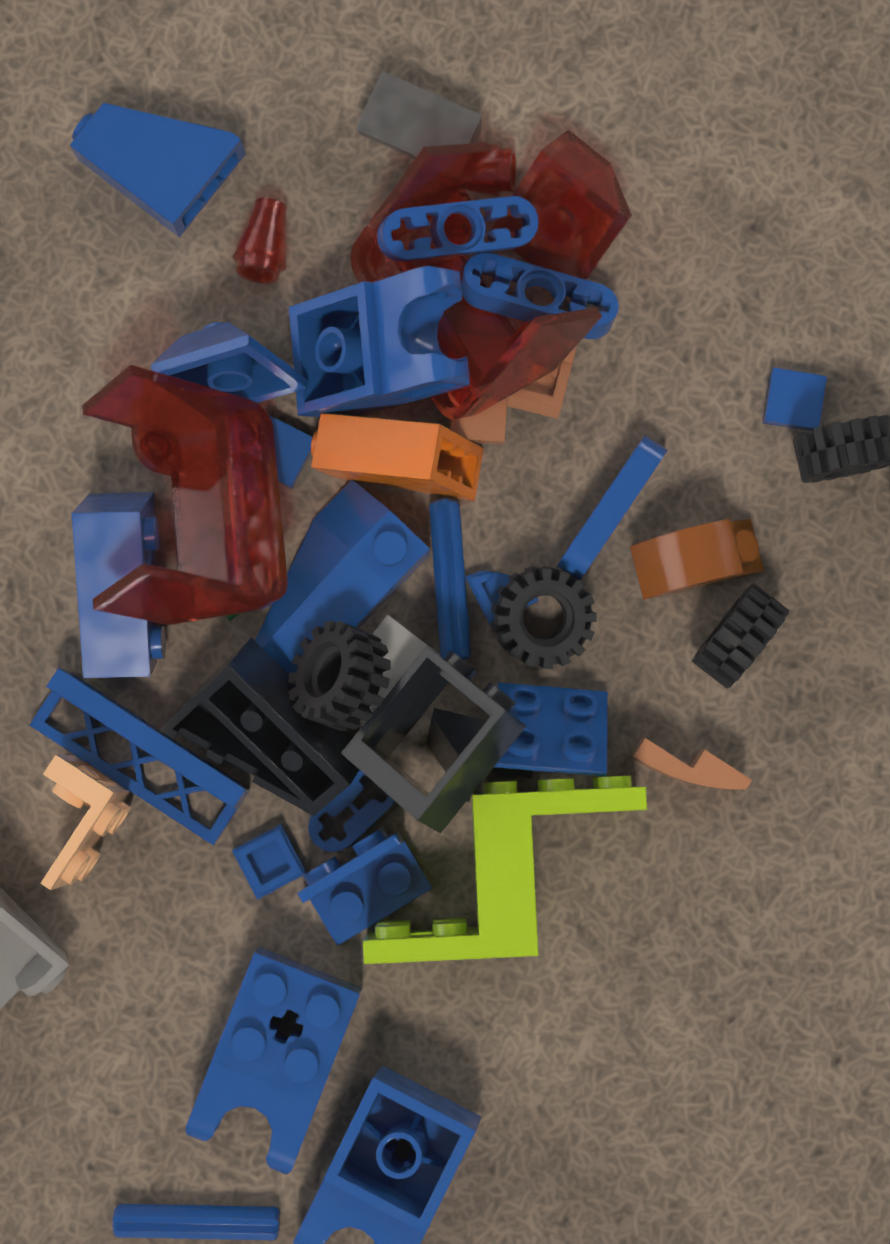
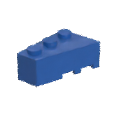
(110, 540)

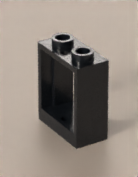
(401, 711)

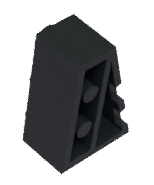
(250, 722)

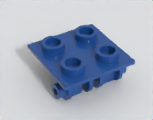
(561, 731)

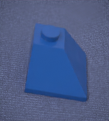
(229, 362)

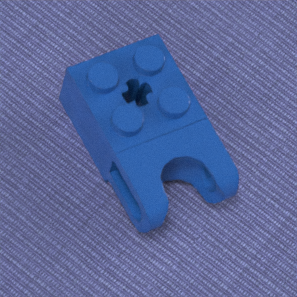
(376, 344)
(270, 1070)
(374, 1185)

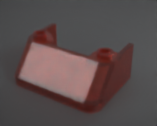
(497, 354)
(222, 498)

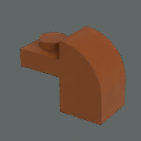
(696, 557)

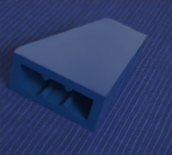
(157, 160)

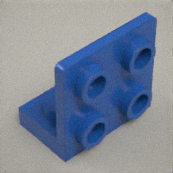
(366, 887)

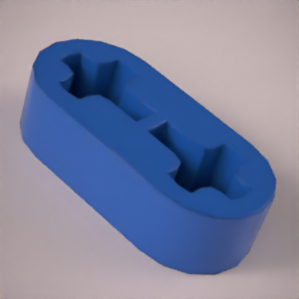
(356, 824)

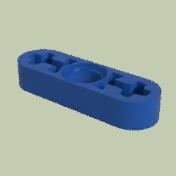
(494, 209)
(528, 275)
(612, 508)

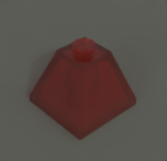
(576, 208)

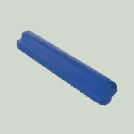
(449, 578)
(196, 1222)

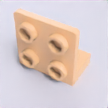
(79, 785)

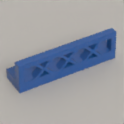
(150, 739)

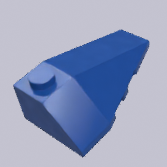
(341, 572)

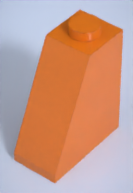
(397, 455)

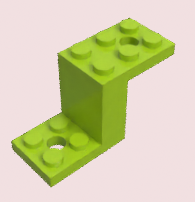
(501, 873)

